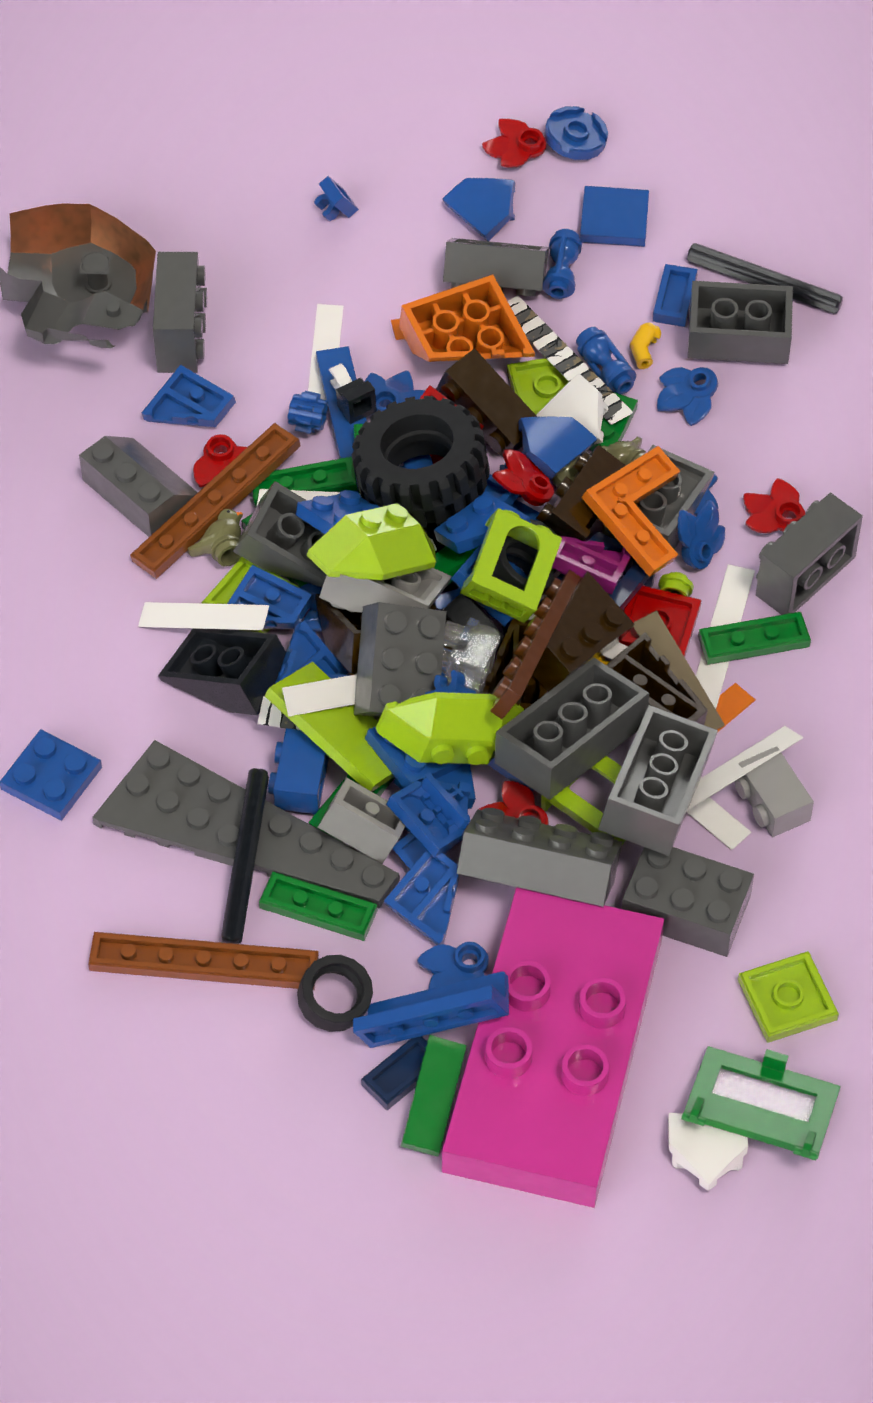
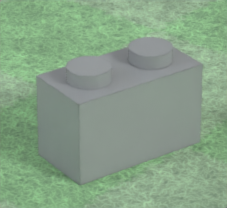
(775, 794)
(362, 821)

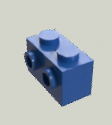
(299, 774)

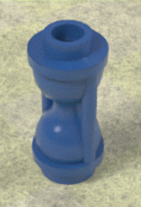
(564, 251)
(596, 350)

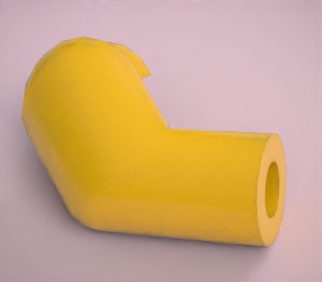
(639, 344)

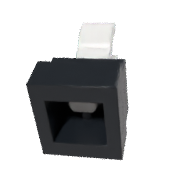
(355, 397)

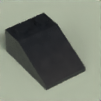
(226, 667)

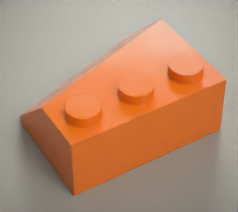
(464, 319)

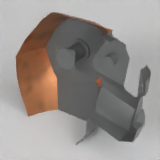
(76, 270)

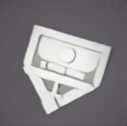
(580, 401)
(704, 1149)

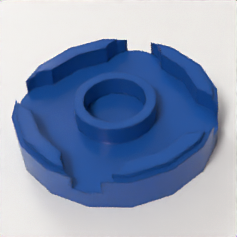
(575, 133)

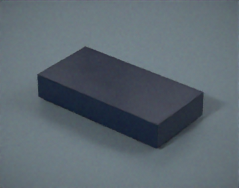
(396, 1074)

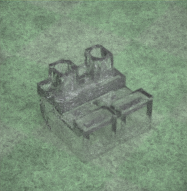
(472, 652)

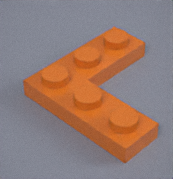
(616, 507)

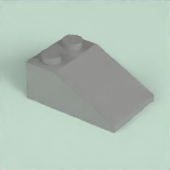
(413, 590)

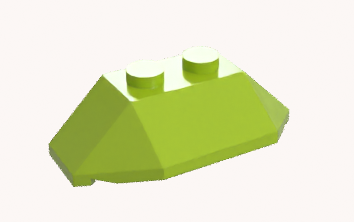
(374, 545)
(445, 727)

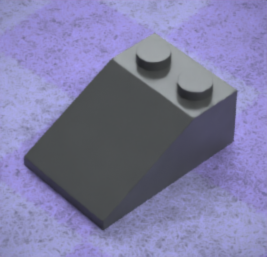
(680, 494)
(280, 539)

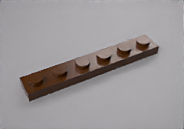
(532, 647)

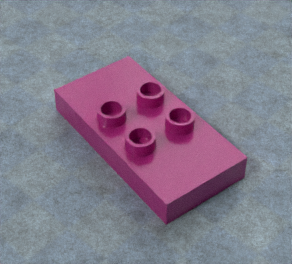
(554, 1071)

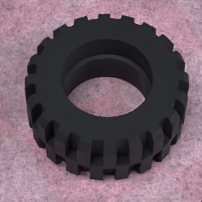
(415, 430)

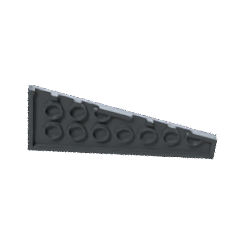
(201, 811)

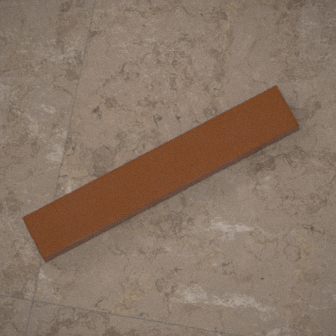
(221, 493)
(199, 960)

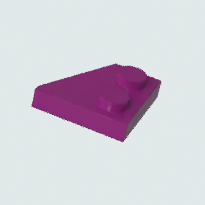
(589, 556)

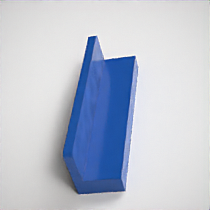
(434, 1010)

